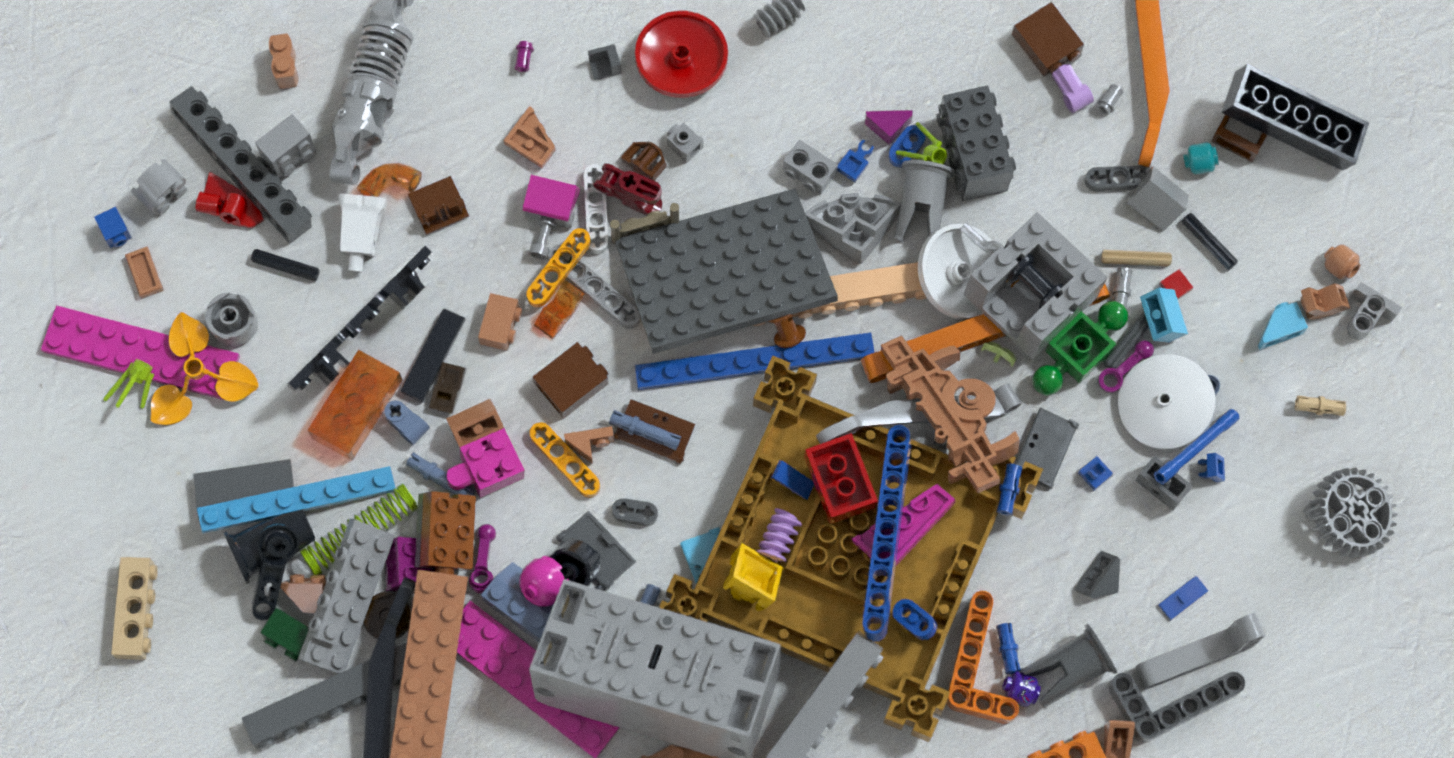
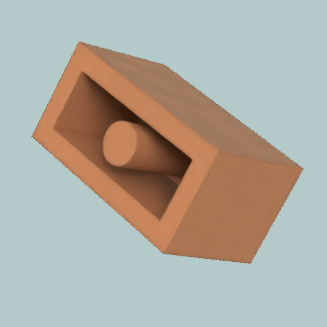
(499, 322)
(475, 423)

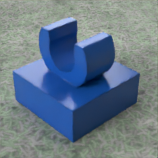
(1215, 467)
(1095, 473)

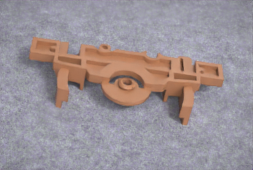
(963, 425)

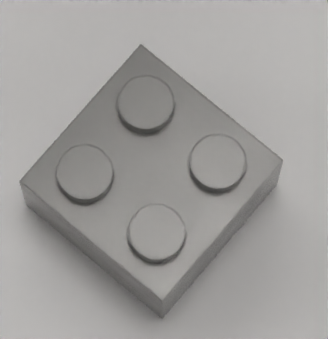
(286, 146)

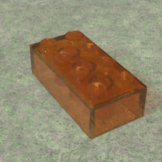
(355, 405)

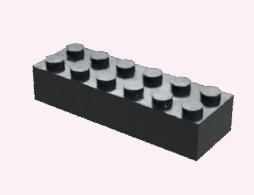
(1295, 117)

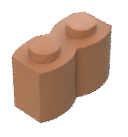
(283, 61)

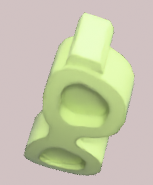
(996, 348)

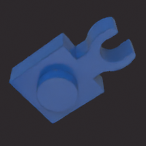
(854, 163)

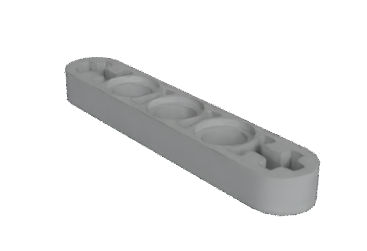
(605, 292)

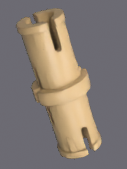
(1320, 405)

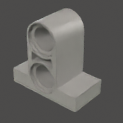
(1365, 315)

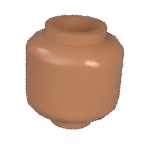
(1342, 262)

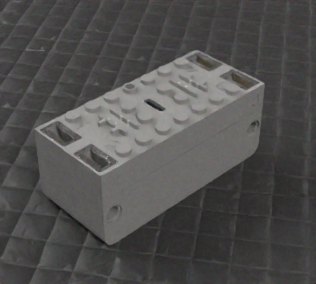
(655, 672)

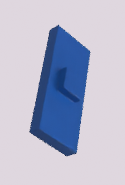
(793, 480)
(1183, 598)

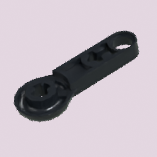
(273, 565)

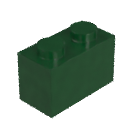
(286, 633)

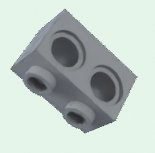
(814, 163)

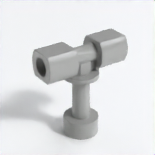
(540, 250)

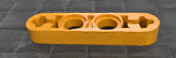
(555, 265)
(566, 458)

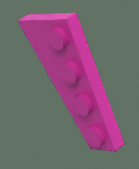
(916, 522)

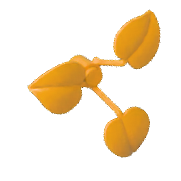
(233, 383)

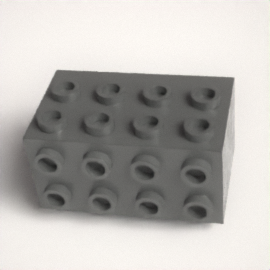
(975, 143)

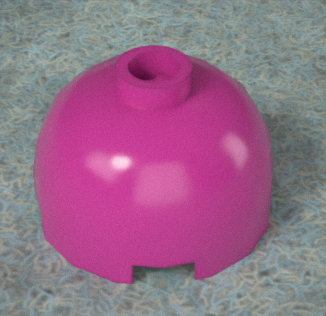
(541, 581)

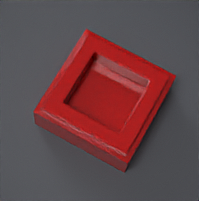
(1177, 282)

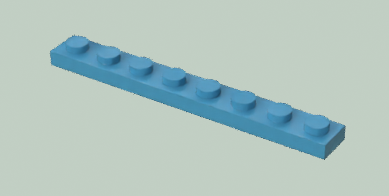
(292, 499)

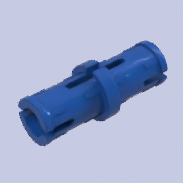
(1009, 489)
(1008, 648)

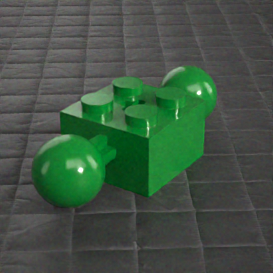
(1080, 363)

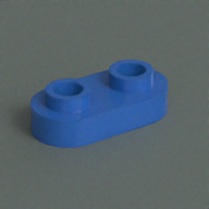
(903, 143)
(916, 620)

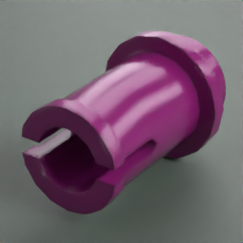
(524, 52)

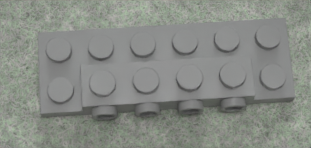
(346, 596)

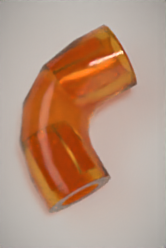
(389, 175)

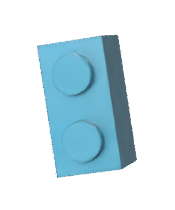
(1163, 315)

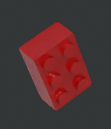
(840, 478)

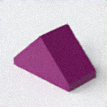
(888, 124)

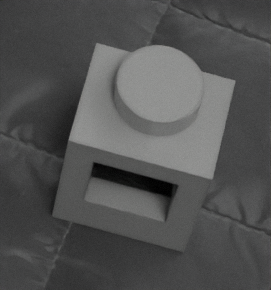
(684, 148)

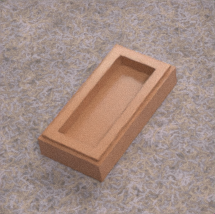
(144, 272)

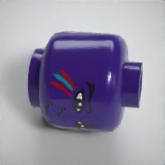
(1021, 688)

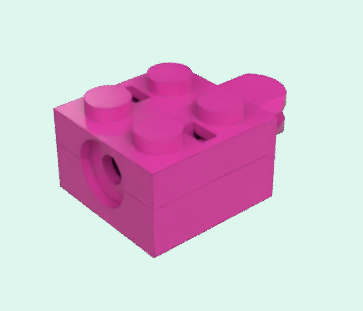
(487, 464)

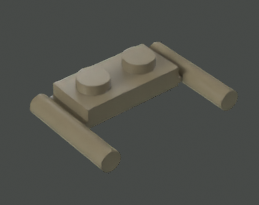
(635, 225)

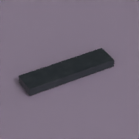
(432, 355)

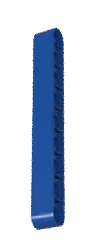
(887, 543)

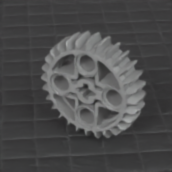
(1343, 514)

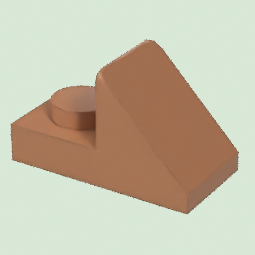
(582, 440)

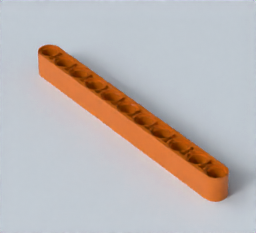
(961, 335)

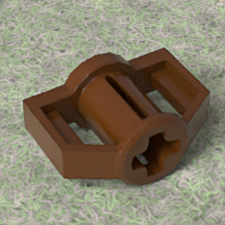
(645, 159)

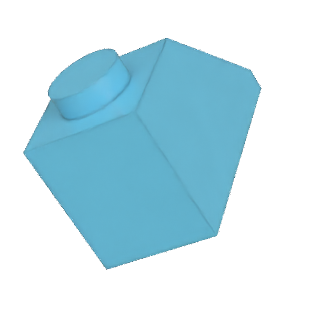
(1283, 325)

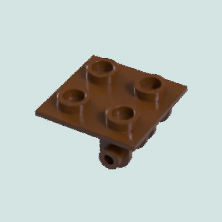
(438, 205)

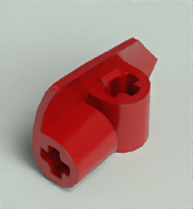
(227, 203)

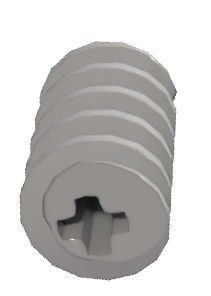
(777, 13)

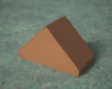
(1118, 738)

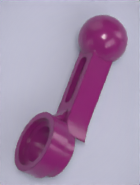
(1143, 350)
(486, 534)

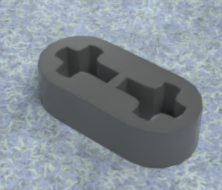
(636, 506)

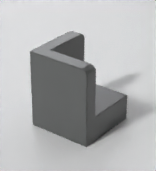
(604, 62)

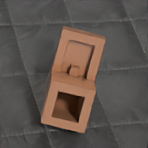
(1324, 301)

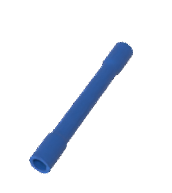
(1172, 467)

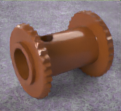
(788, 332)

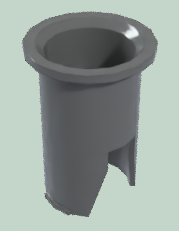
(1081, 660)

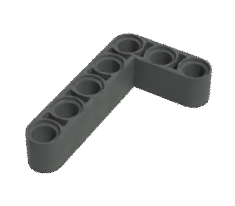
(1175, 708)

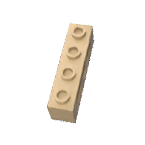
(129, 571)

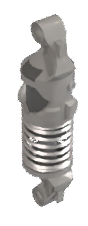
(370, 88)

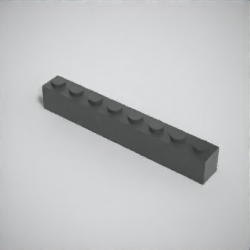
(314, 703)

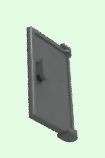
(1050, 445)
(613, 559)

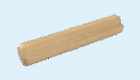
(1136, 258)

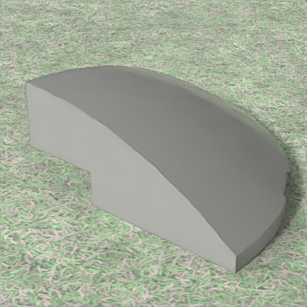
(854, 222)

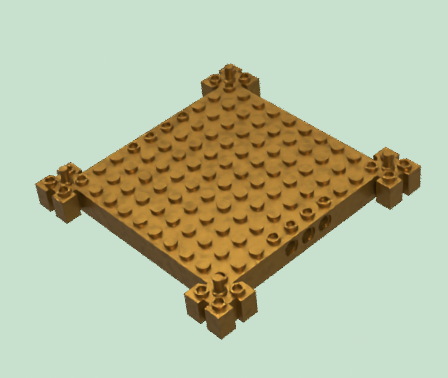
(826, 574)

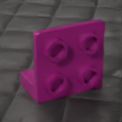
(401, 563)

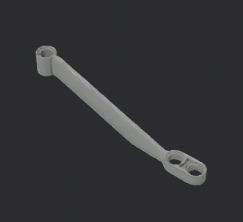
(905, 412)

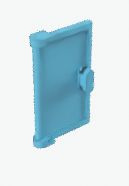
(698, 550)

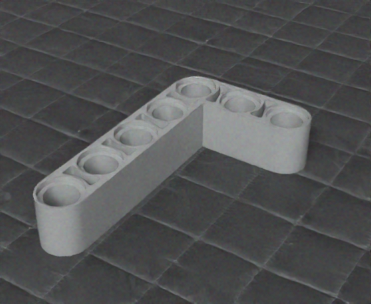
(1239, 637)

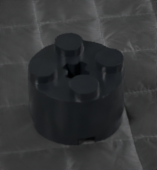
(578, 561)

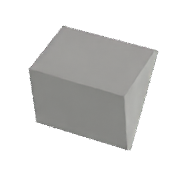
(1158, 199)

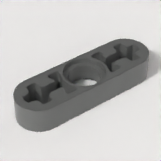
(1101, 173)

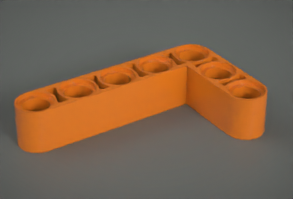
(971, 664)

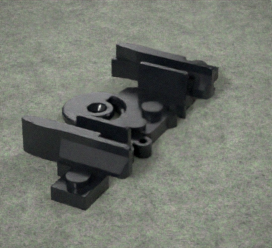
(403, 283)

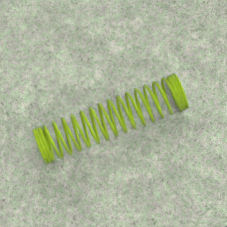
(404, 494)

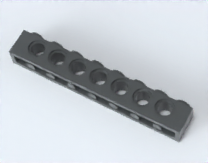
(288, 226)

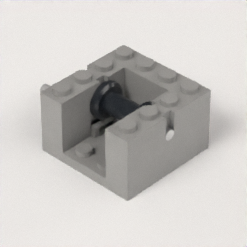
(1051, 287)

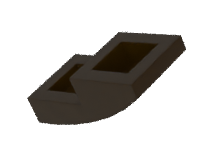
(447, 388)

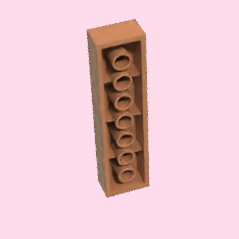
(429, 665)

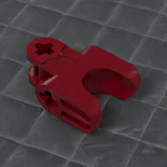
(630, 188)

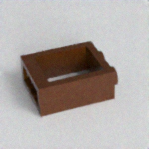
(1236, 143)

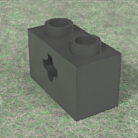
(1169, 493)

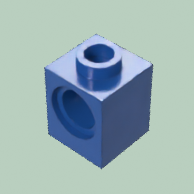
(113, 227)

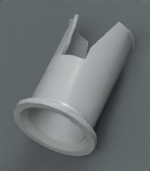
(925, 192)

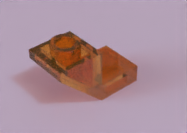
(560, 310)

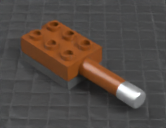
(445, 532)

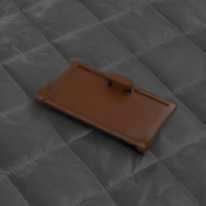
(672, 424)

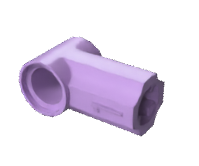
(1074, 92)

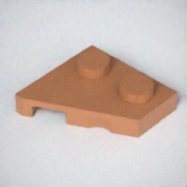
(530, 139)

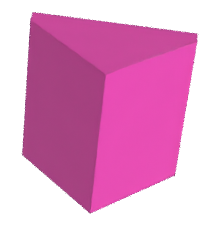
(550, 198)

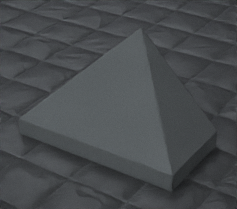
(1101, 576)

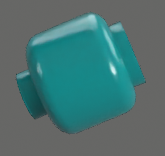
(1201, 158)

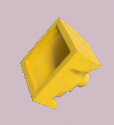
(753, 577)

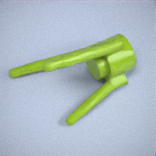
(931, 153)
(139, 372)

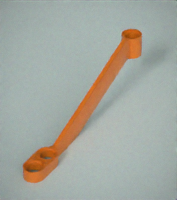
(1154, 72)

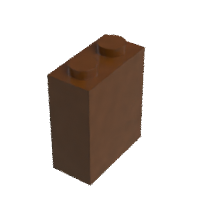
(1048, 39)
(571, 379)

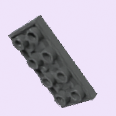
(242, 482)

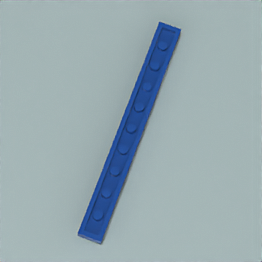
(752, 361)

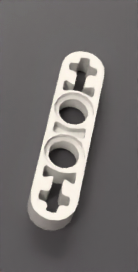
(595, 209)

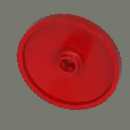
(681, 54)

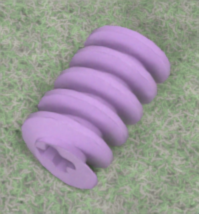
(778, 535)

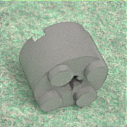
(159, 186)
(234, 332)

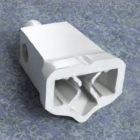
(360, 227)

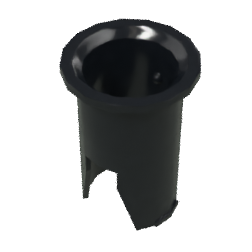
(245, 542)

